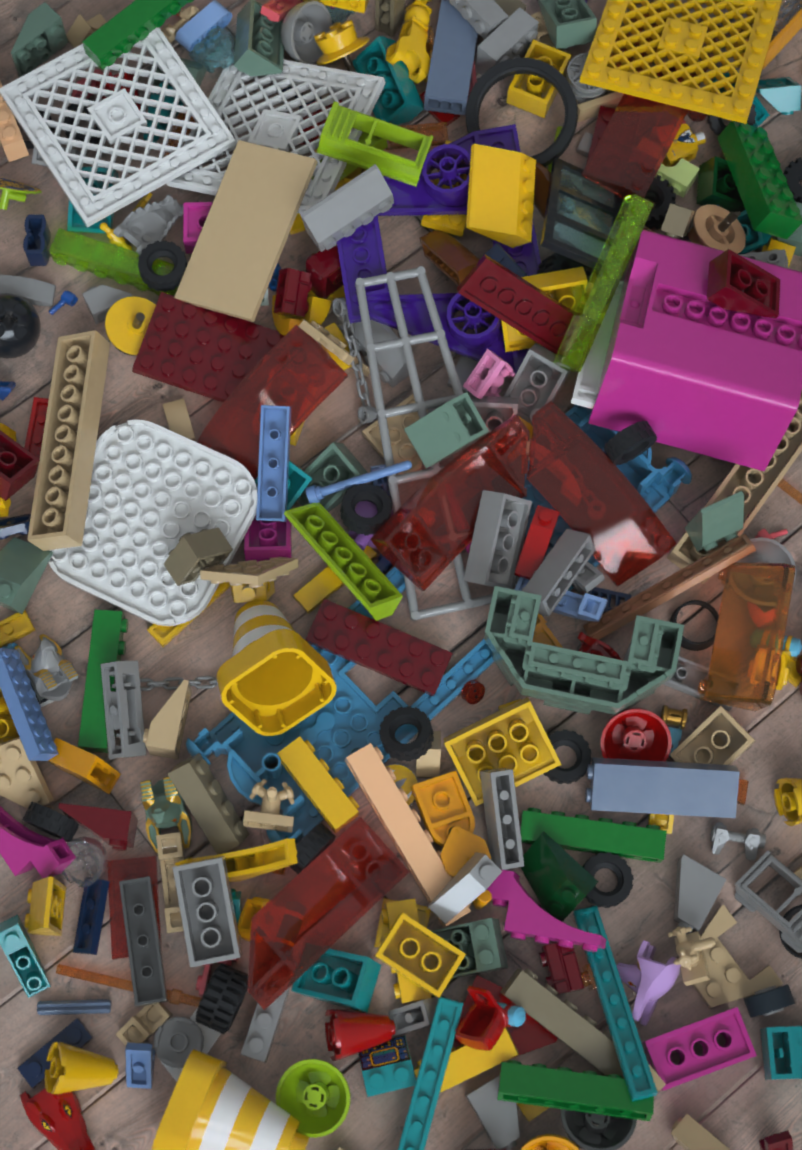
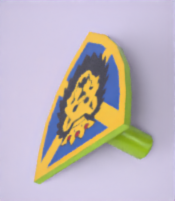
(14, 191)

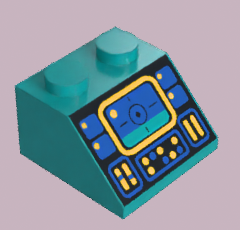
(387, 1067)

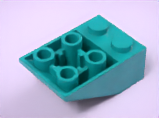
(782, 1052)

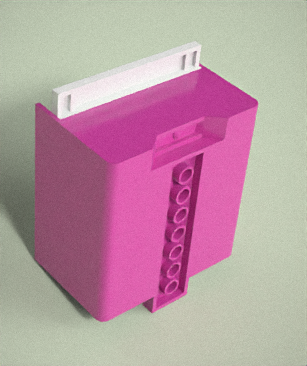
(689, 367)

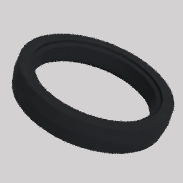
(537, 68)

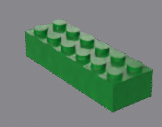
(760, 180)

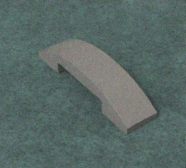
(33, 290)

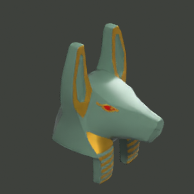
(165, 809)

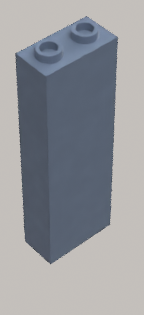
(451, 62)
(662, 787)

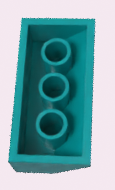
(399, 98)

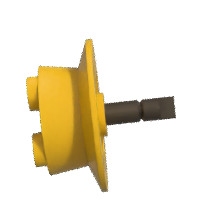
(339, 43)

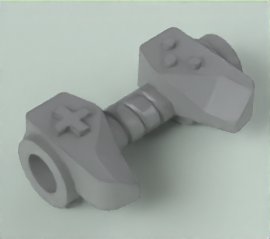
(752, 839)

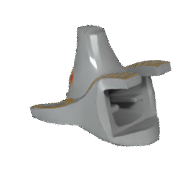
(49, 669)

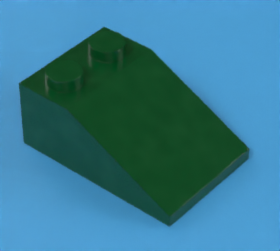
(718, 186)
(556, 877)

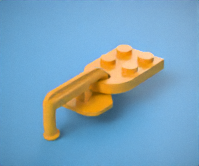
(446, 808)

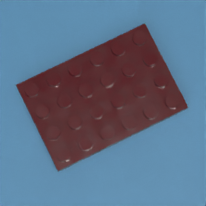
(201, 348)

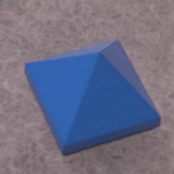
(5, 388)

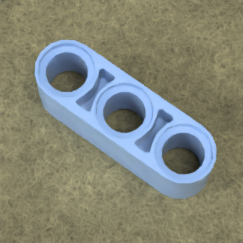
(202, 23)

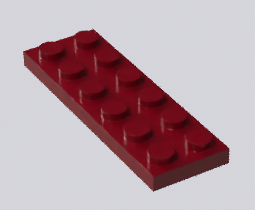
(517, 303)
(379, 647)

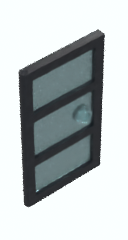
(577, 214)

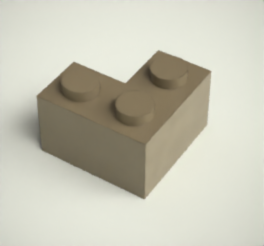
(196, 553)

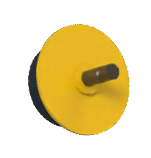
(128, 323)

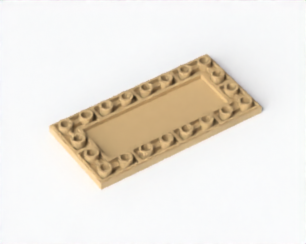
(246, 230)

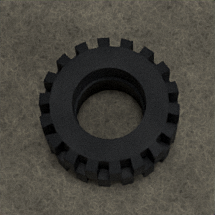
(222, 998)

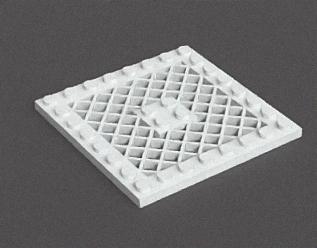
(116, 118)
(280, 129)

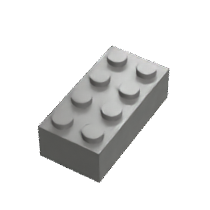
(207, 911)

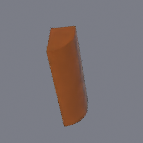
(448, 255)

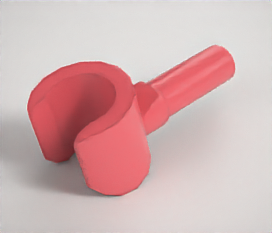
(763, 533)

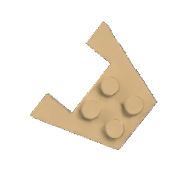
(331, 343)
(726, 977)

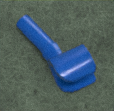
(66, 298)

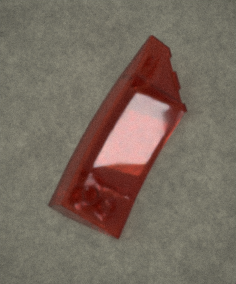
(635, 144)
(290, 374)
(594, 496)
(443, 512)
(318, 909)

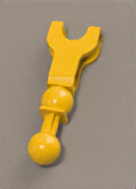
(412, 41)

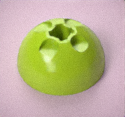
(304, 1103)

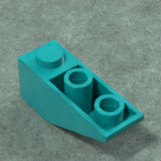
(22, 956)

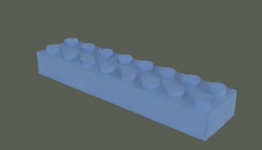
(273, 463)
(25, 708)

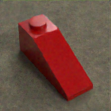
(537, 541)

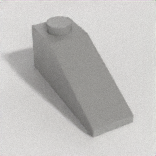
(465, 887)

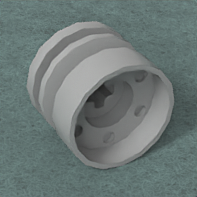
(581, 91)

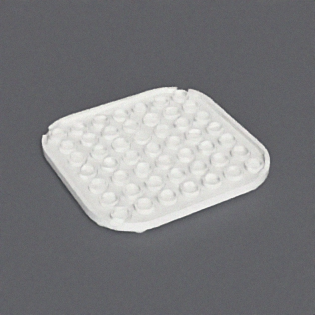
(144, 497)

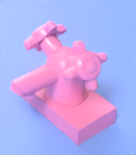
(488, 376)

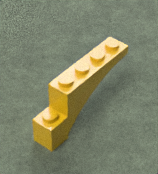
(256, 860)

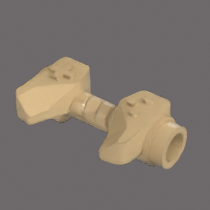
(185, 14)

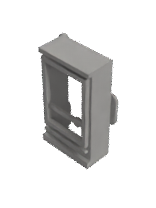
(790, 930)

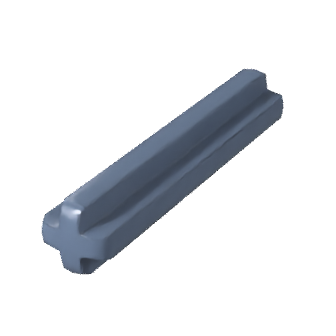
(74, 1007)

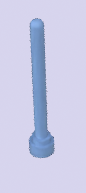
(316, 493)

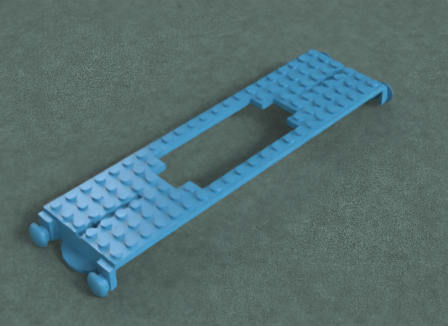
(351, 717)

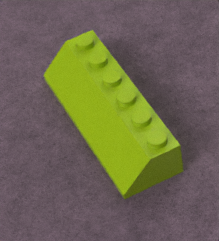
(345, 559)

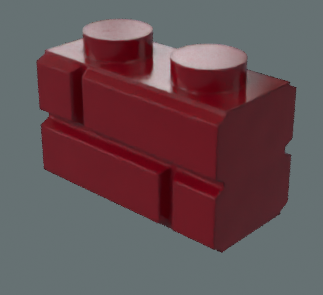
(292, 293)
(561, 968)

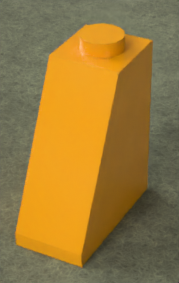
(85, 766)

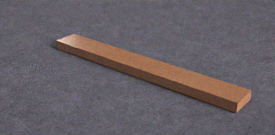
(670, 587)

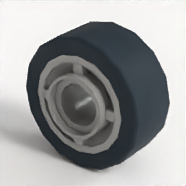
(769, 1001)

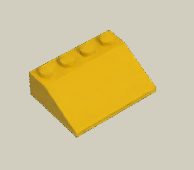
(501, 194)
(563, 285)
(504, 739)

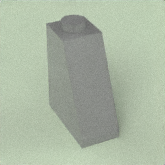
(695, 892)
(496, 1116)

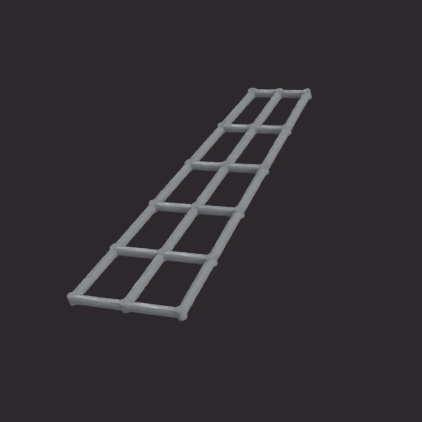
(420, 406)

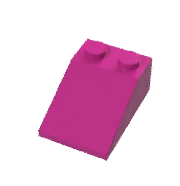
(268, 540)

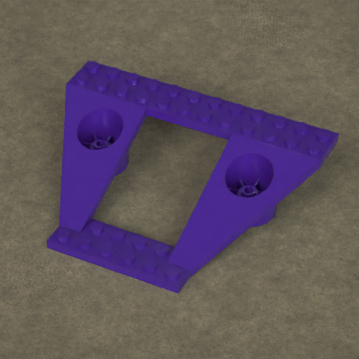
(363, 252)

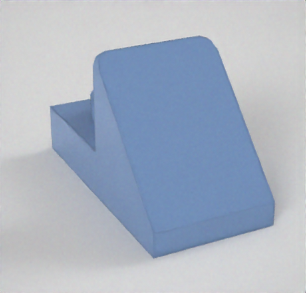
(139, 1065)

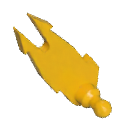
(120, 242)

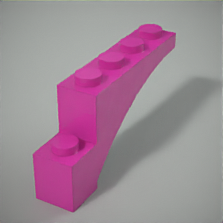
(27, 849)
(528, 919)

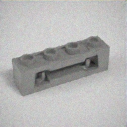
(123, 709)

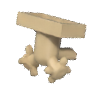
(269, 815)
(691, 954)

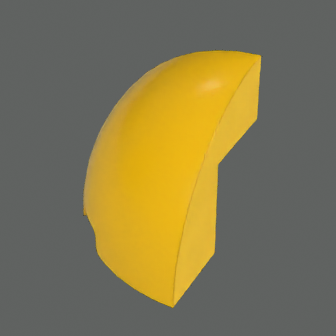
(317, 312)

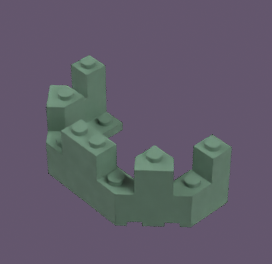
(572, 677)

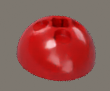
(651, 744)

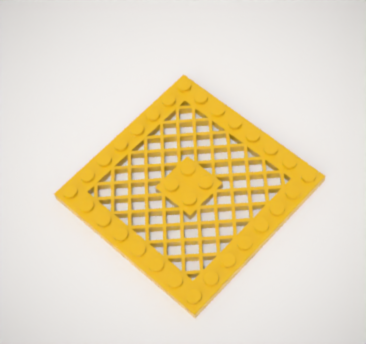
(682, 43)

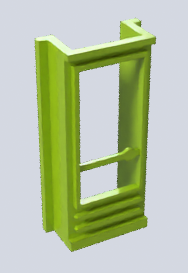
(335, 144)

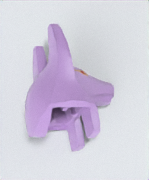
(648, 980)

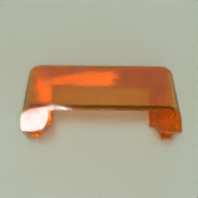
(749, 635)

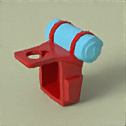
(487, 1020)

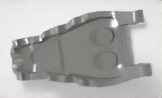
(150, 223)

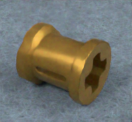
(674, 716)

